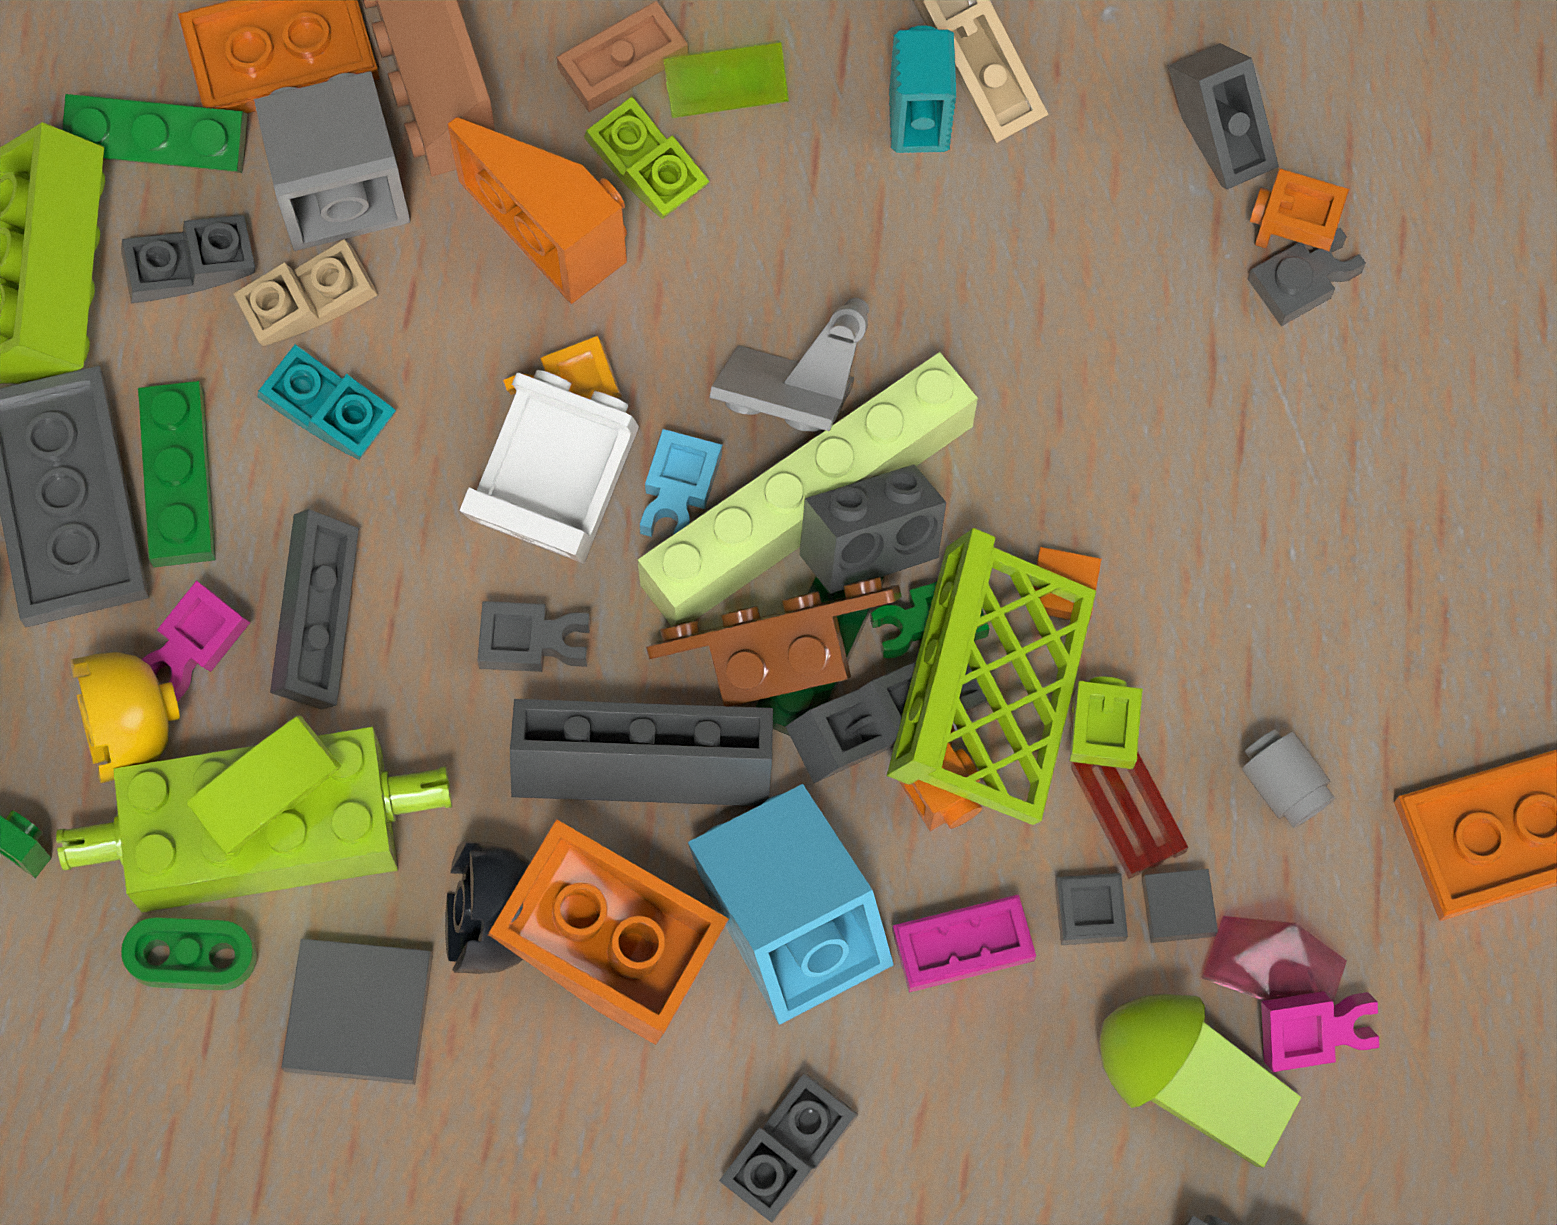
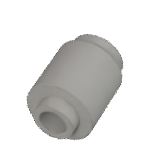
(1287, 777)

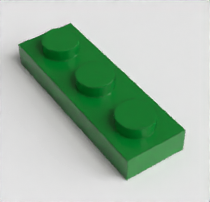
(159, 132)
(176, 474)

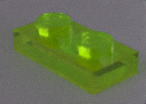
(725, 79)

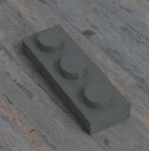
(314, 610)

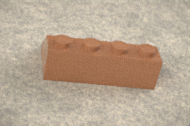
(433, 74)

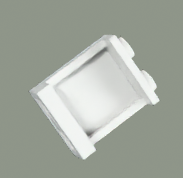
(553, 466)

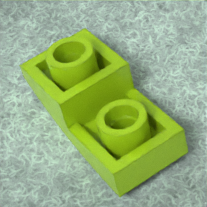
(644, 159)
(263, 784)

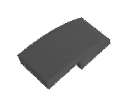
(187, 262)
(788, 1147)

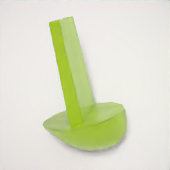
(1169, 1056)

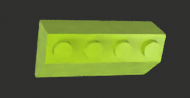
(47, 251)

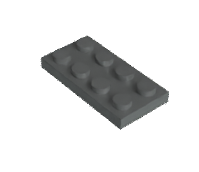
(66, 500)

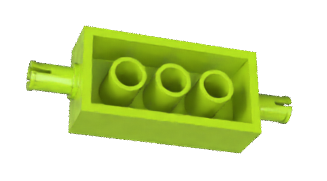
(328, 837)

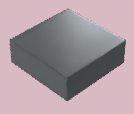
(1179, 905)
(1091, 909)

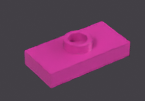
(963, 943)

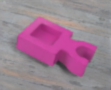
(197, 633)
(1308, 1027)

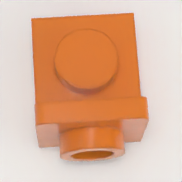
(1299, 210)

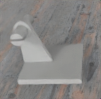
(803, 391)

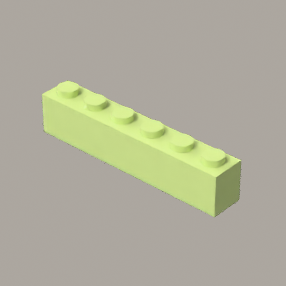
(766, 516)

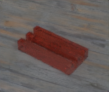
(1153, 855)

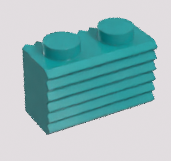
(922, 90)

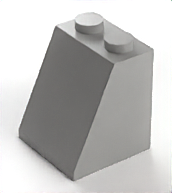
(331, 160)

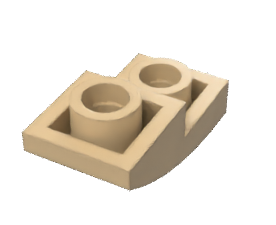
(303, 298)

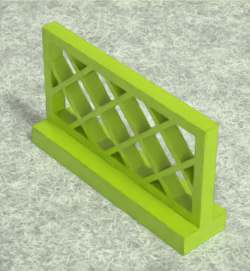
(942, 667)

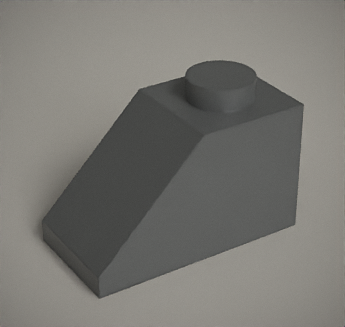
(1225, 113)

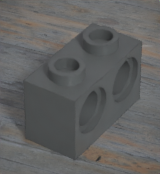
(872, 528)

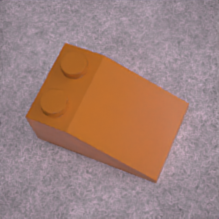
(545, 205)
(608, 931)

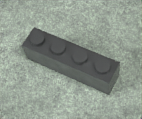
(641, 752)

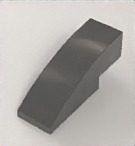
(860, 723)

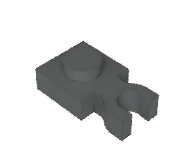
(1301, 279)
(520, 636)

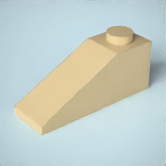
(986, 64)

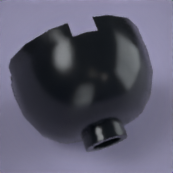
(486, 885)

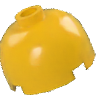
(123, 710)

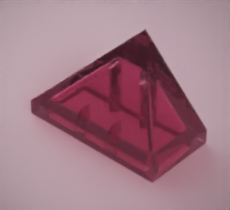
(1272, 960)

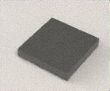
(357, 1011)

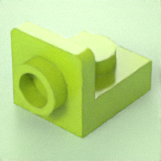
(1105, 723)

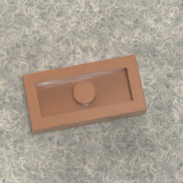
(621, 56)

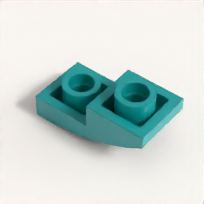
(325, 404)

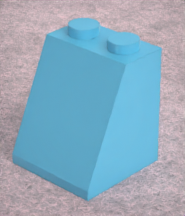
(792, 902)

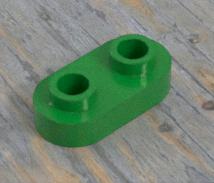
(191, 954)

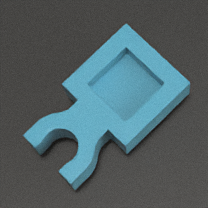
(680, 477)

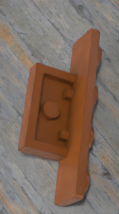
(780, 650)

